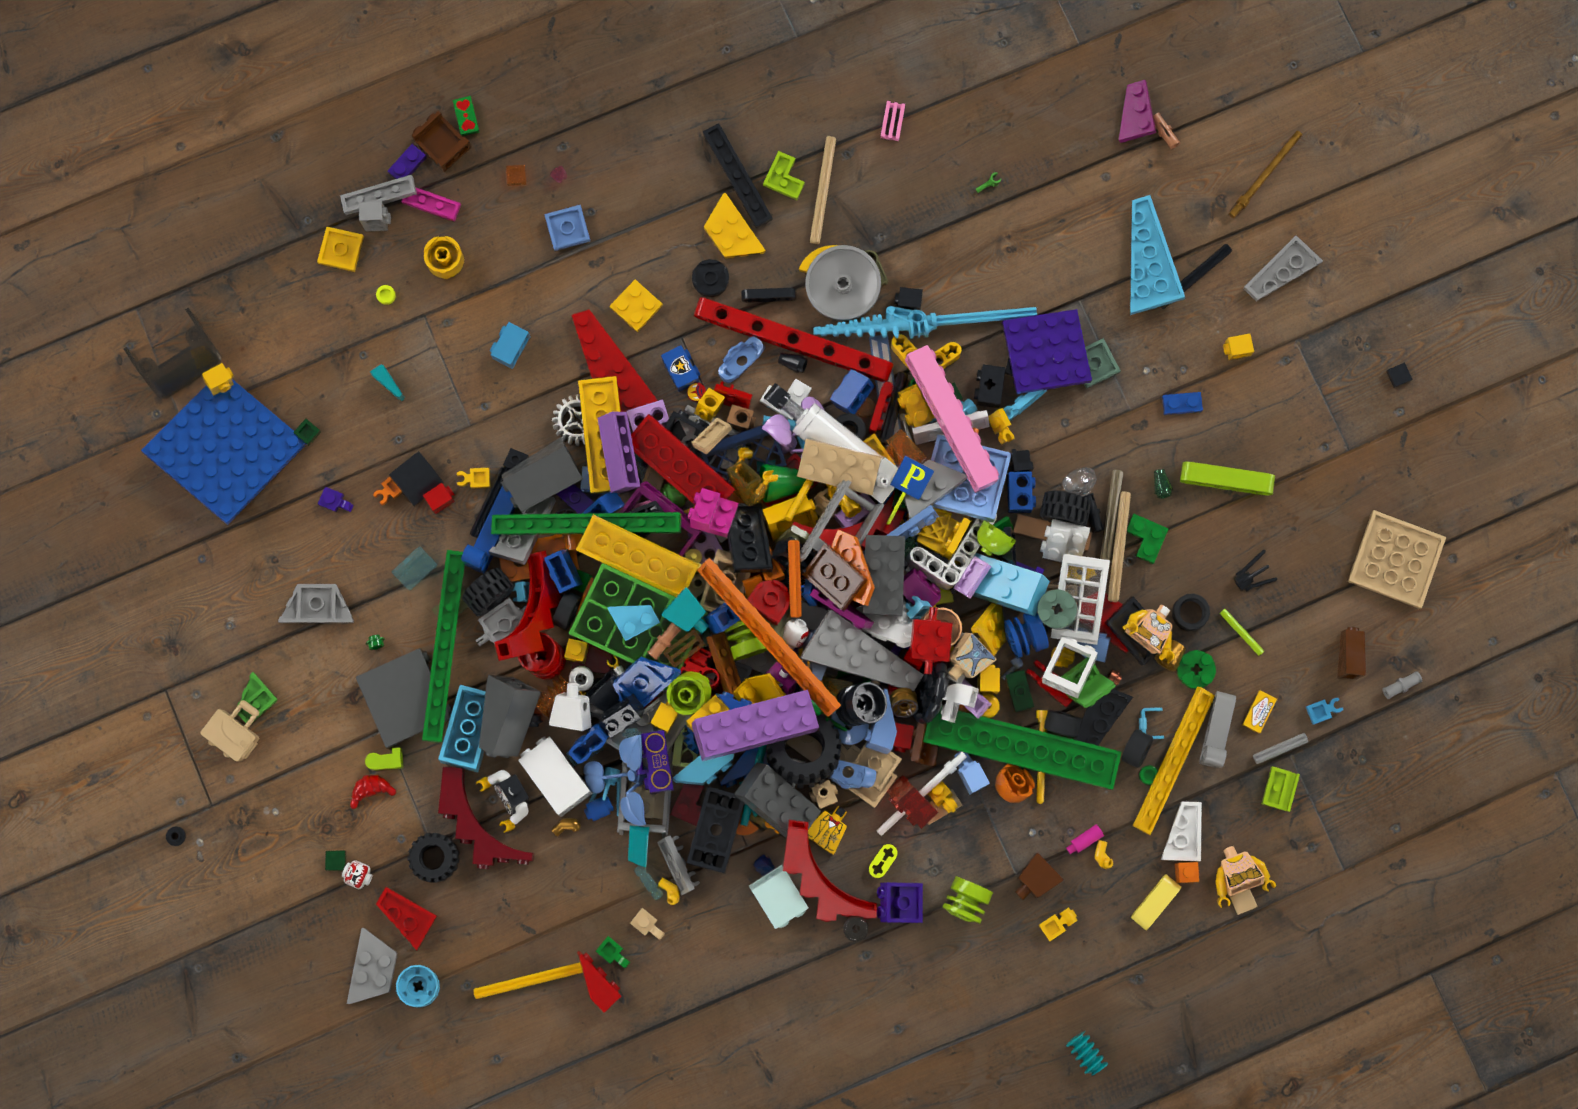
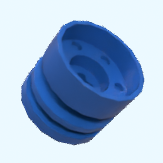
(1022, 635)

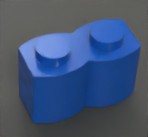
(588, 743)

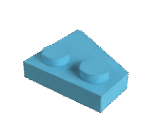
(633, 619)

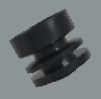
(861, 704)

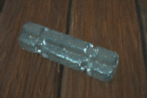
(648, 882)

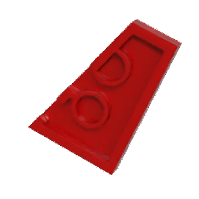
(407, 916)

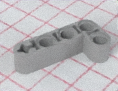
(1213, 749)

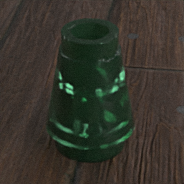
(1162, 485)

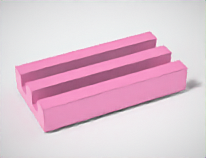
(895, 106)

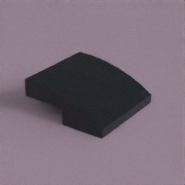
(415, 478)

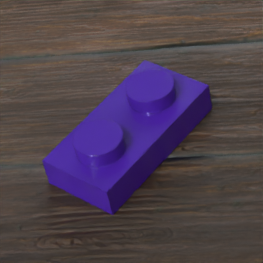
(407, 162)

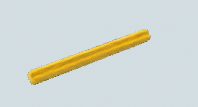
(527, 980)

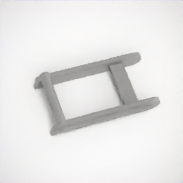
(813, 540)
(666, 811)

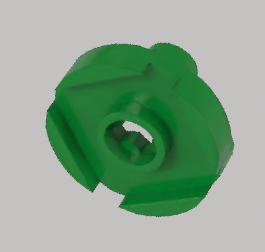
(1204, 662)

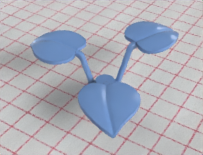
(630, 753)

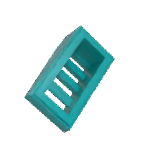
(383, 377)

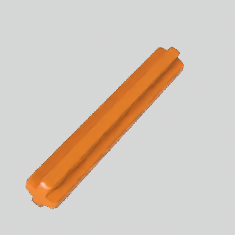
(794, 578)

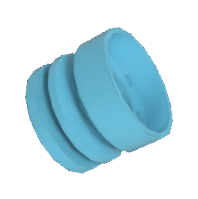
(406, 989)

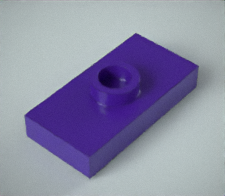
(575, 498)

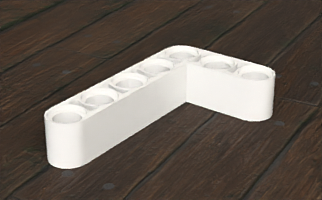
(950, 568)

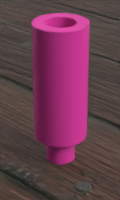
(1085, 839)

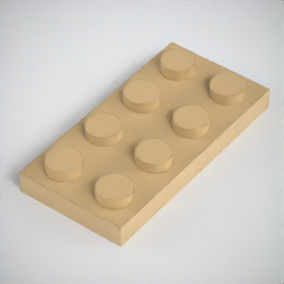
(834, 464)

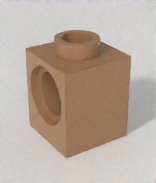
(735, 412)

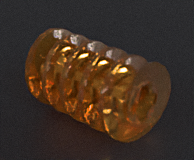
(547, 700)

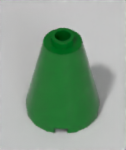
(785, 486)

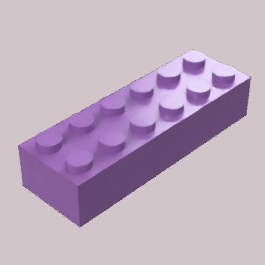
(755, 725)

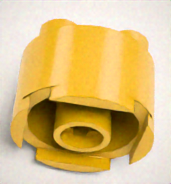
(444, 247)

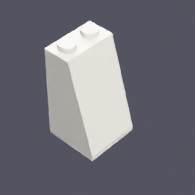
(554, 776)

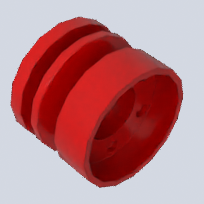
(545, 668)

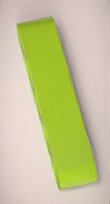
(1227, 478)

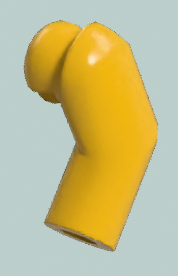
(672, 891)

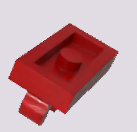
(734, 396)

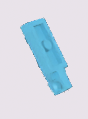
(1022, 403)

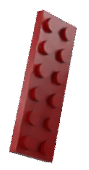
(676, 461)

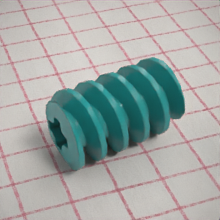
(1086, 1053)

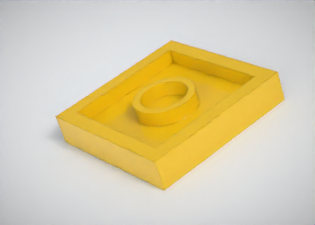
(340, 249)

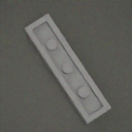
(384, 192)

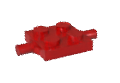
(931, 640)

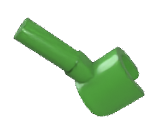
(990, 182)

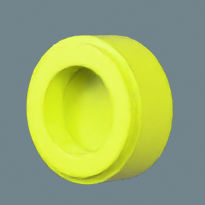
(385, 294)

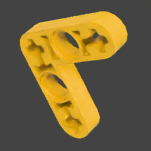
(940, 353)

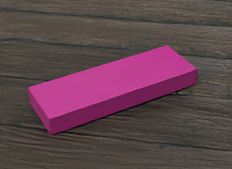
(433, 204)

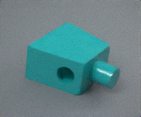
(686, 612)

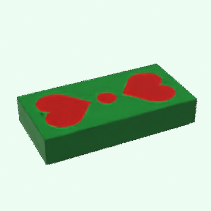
(466, 116)

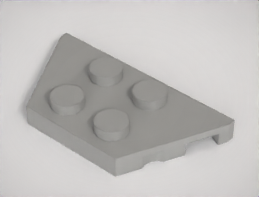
(941, 483)
(316, 605)
(372, 968)

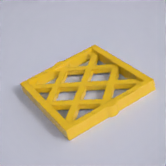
(944, 527)

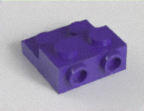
(900, 902)

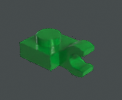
(611, 951)

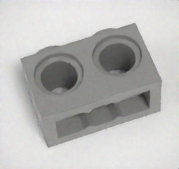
(374, 216)

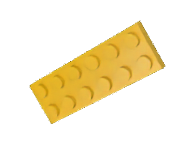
(597, 398)
(636, 556)

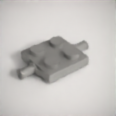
(500, 621)

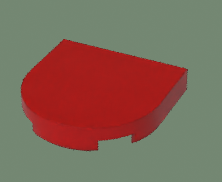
(771, 600)

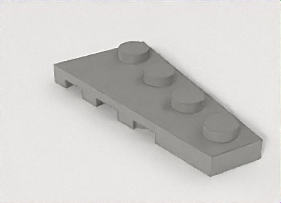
(1286, 266)
(518, 547)

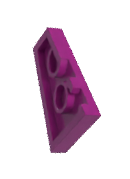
(1137, 113)
(851, 613)

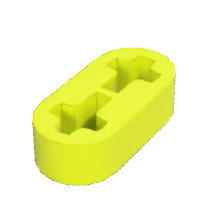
(879, 858)

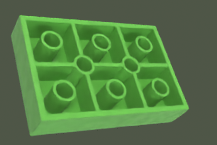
(598, 627)

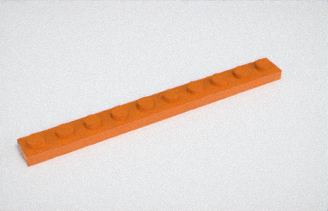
(768, 637)

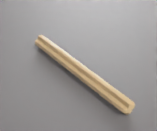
(823, 190)
(1119, 546)

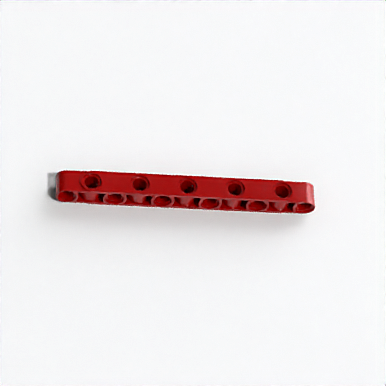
(807, 344)

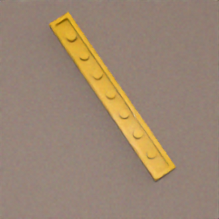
(1173, 760)

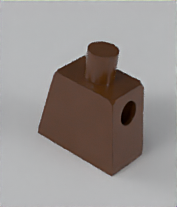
(1037, 878)

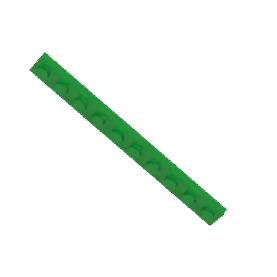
(577, 523)
(443, 647)

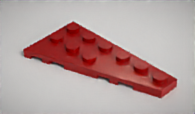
(607, 360)

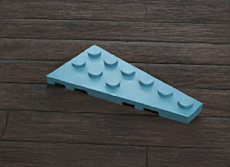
(1152, 268)

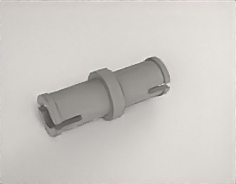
(1402, 685)

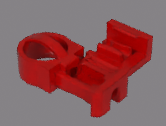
(699, 665)

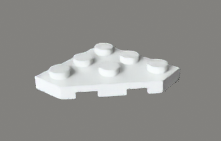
(891, 628)

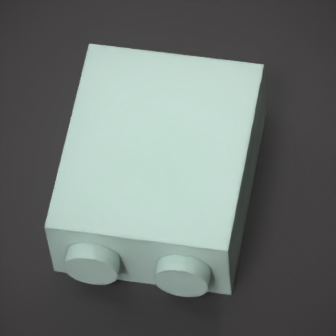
(779, 897)

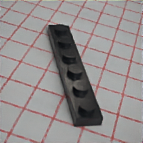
(737, 175)

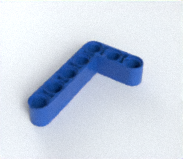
(479, 556)

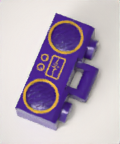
(659, 772)

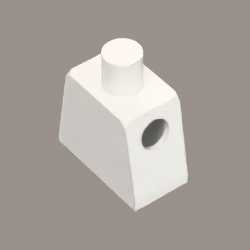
(571, 710)

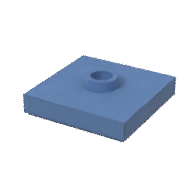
(567, 227)

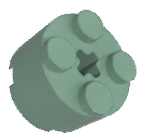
(1062, 619)

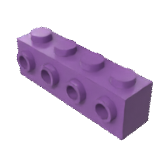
(618, 452)

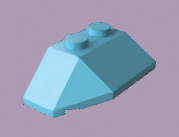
(702, 772)

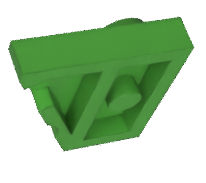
(258, 696)

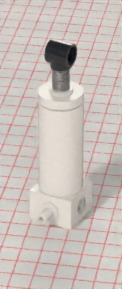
(822, 427)

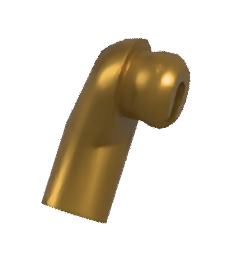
(566, 823)

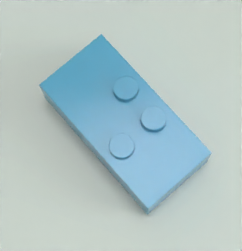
(1011, 586)
(463, 731)

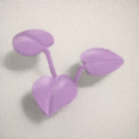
(780, 430)

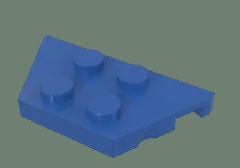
(645, 680)

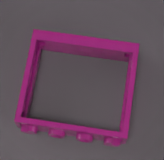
(667, 506)

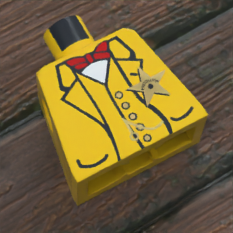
(828, 830)

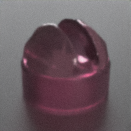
(558, 174)

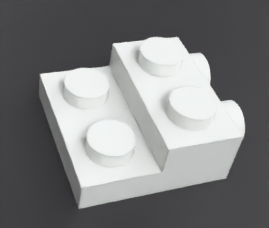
(1064, 539)

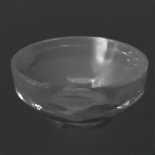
(1080, 481)

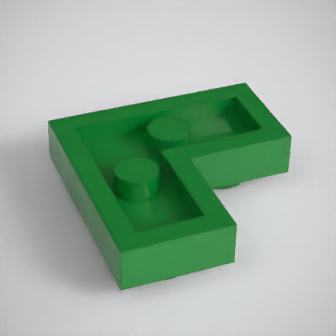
(1152, 536)

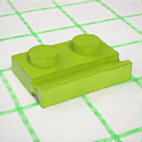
(1280, 789)

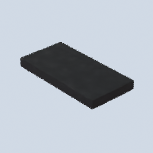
(749, 540)

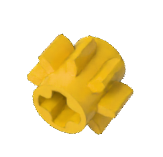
(1065, 658)

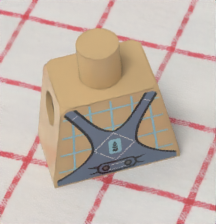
(969, 657)

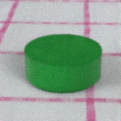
(1147, 774)

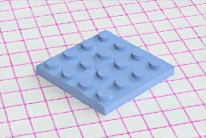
(963, 499)

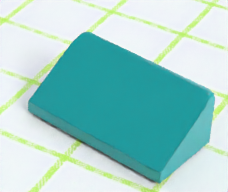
(638, 845)

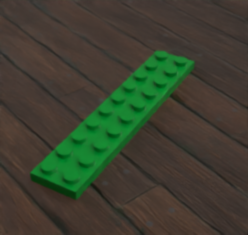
(1026, 748)

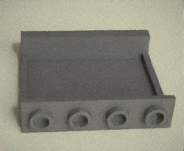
(399, 696)

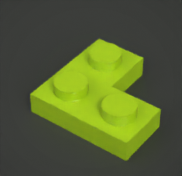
(779, 178)

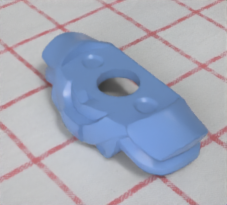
(750, 349)
(862, 776)

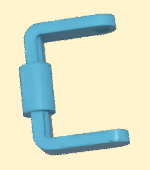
(1143, 721)

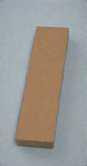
(1036, 528)

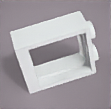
(1062, 684)

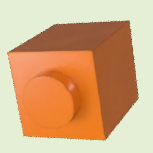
(1187, 872)

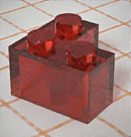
(908, 799)

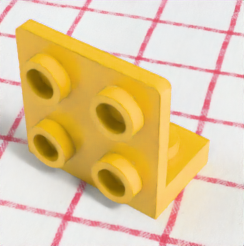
(952, 538)
(758, 689)

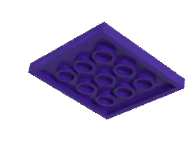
(1046, 351)

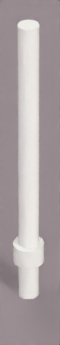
(949, 768)

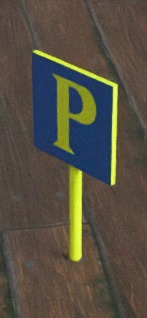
(911, 479)

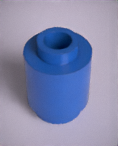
(598, 808)

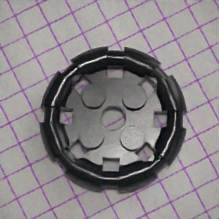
(930, 692)

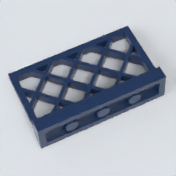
(741, 439)

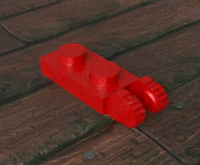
(881, 406)
(1061, 697)

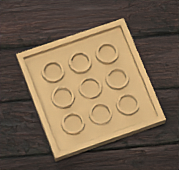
(1396, 559)

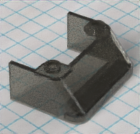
(182, 367)

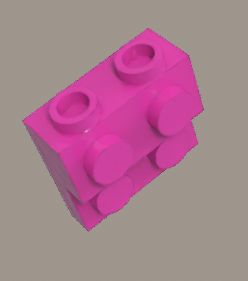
(712, 513)

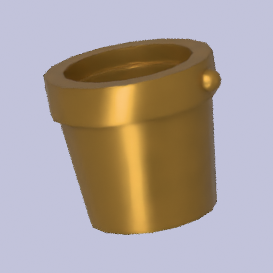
(1178, 650)

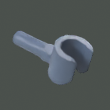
(1017, 663)

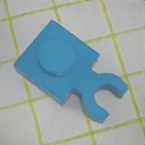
(1321, 710)

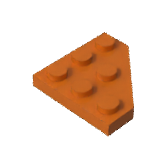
(850, 549)

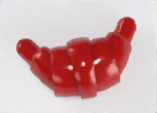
(368, 787)

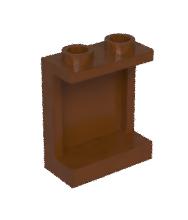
(440, 141)

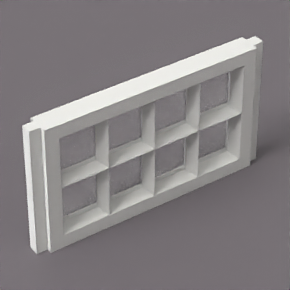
(1086, 582)

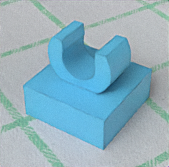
(522, 591)
(919, 609)

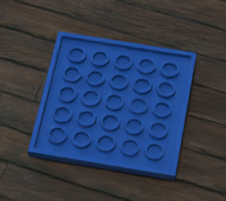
(224, 449)

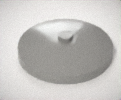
(843, 283)

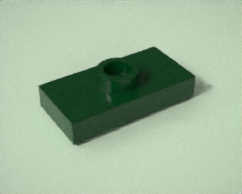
(1019, 690)

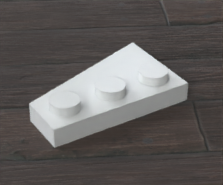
(1185, 835)

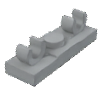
(677, 864)

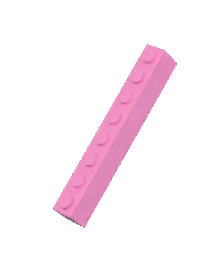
(951, 418)

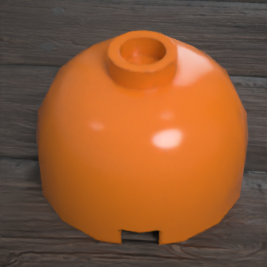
(1014, 784)

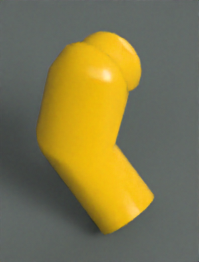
(1101, 857)

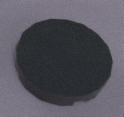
(710, 278)

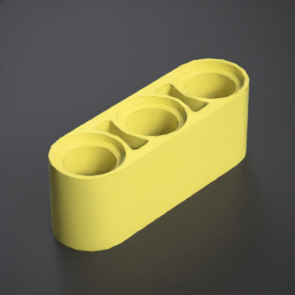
(1156, 902)

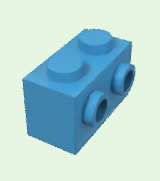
(510, 345)

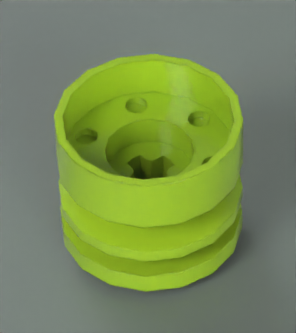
(747, 642)
(967, 900)

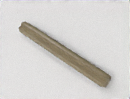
(1111, 515)

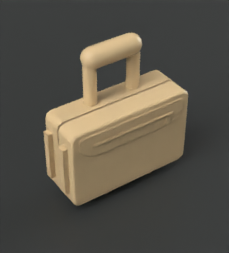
(230, 734)

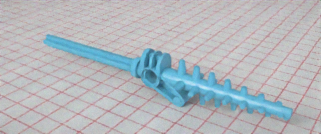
(916, 322)

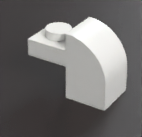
(957, 695)

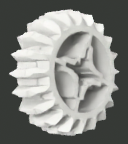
(563, 430)

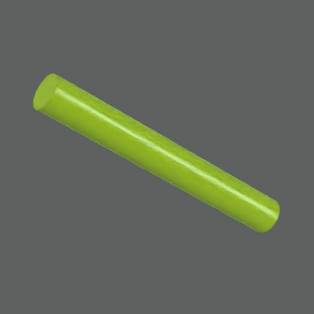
(1242, 632)

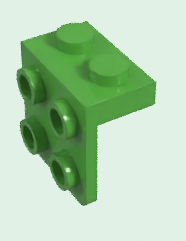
(1095, 685)

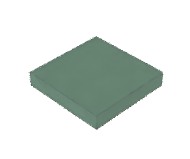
(1101, 362)

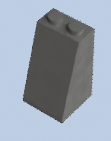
(541, 475)
(506, 715)

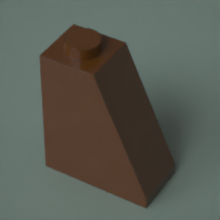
(1352, 654)

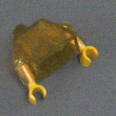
(746, 481)

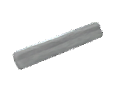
(1280, 748)

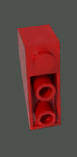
(600, 990)

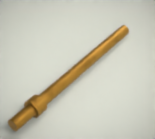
(1244, 199)

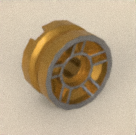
(904, 702)

